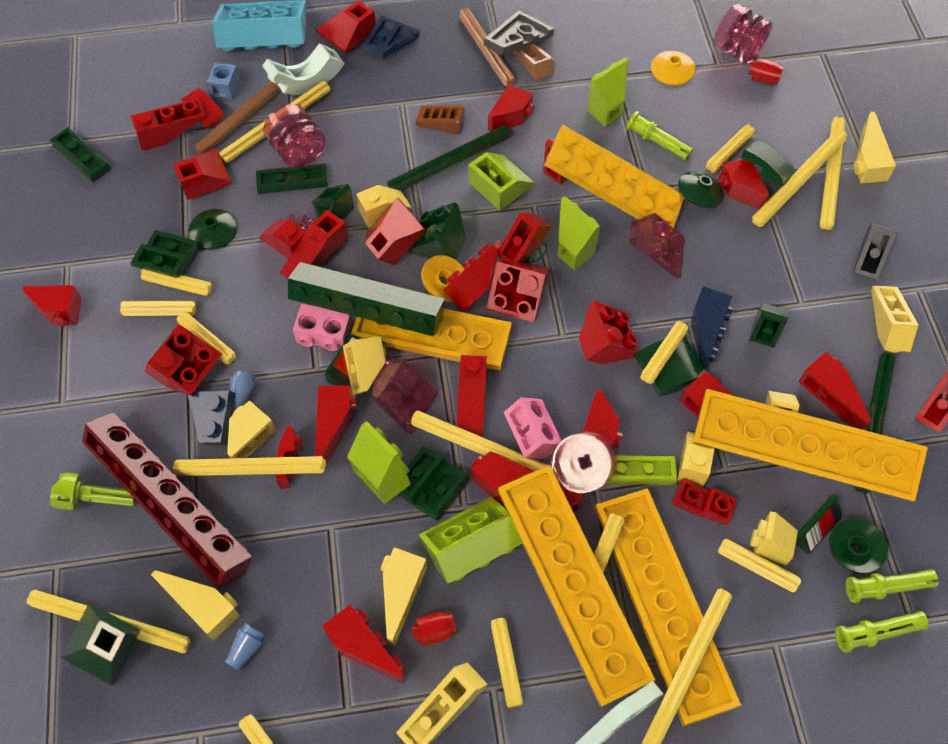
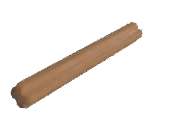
(493, 58)
(237, 117)

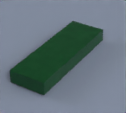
(80, 154)
(291, 178)

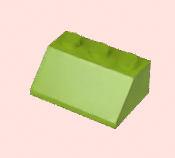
(471, 539)

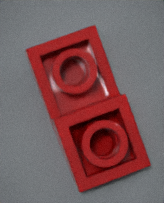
(211, 110)
(288, 447)
(705, 503)

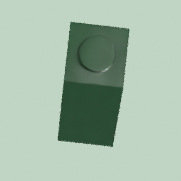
(768, 324)

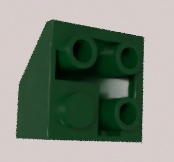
(443, 233)
(100, 644)

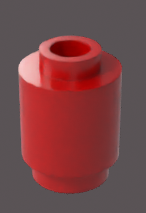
(765, 71)
(433, 628)

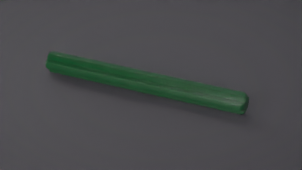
(449, 158)
(880, 397)

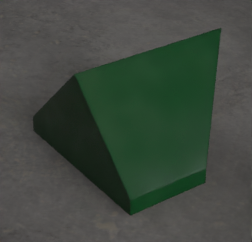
(336, 200)

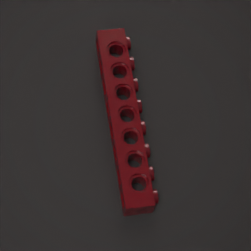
(166, 500)

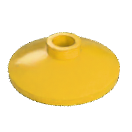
(673, 68)
(439, 268)

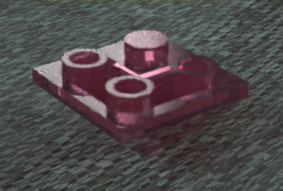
(659, 243)
(402, 392)

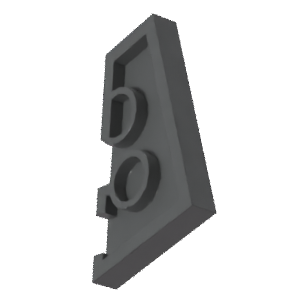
(516, 33)

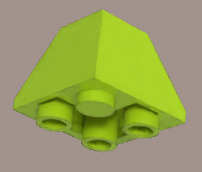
(608, 93)
(576, 234)

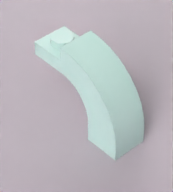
(300, 78)

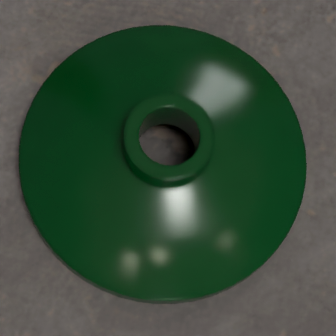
(700, 189)
(215, 235)
(865, 536)

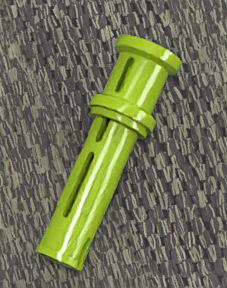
(650, 131)
(878, 586)
(869, 633)

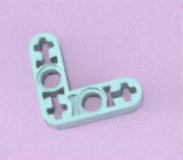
(622, 714)

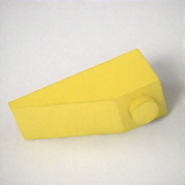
(873, 156)
(893, 319)
(401, 582)
(202, 603)
(443, 705)

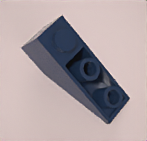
(707, 322)

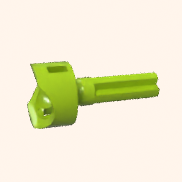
(72, 491)

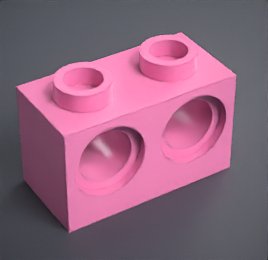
(325, 323)
(532, 428)

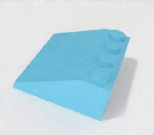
(260, 25)

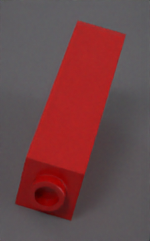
(495, 471)

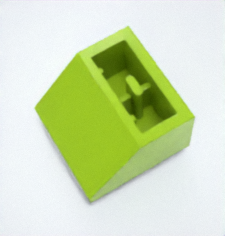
(498, 179)
(378, 463)

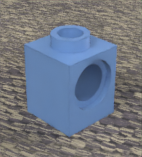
(223, 81)

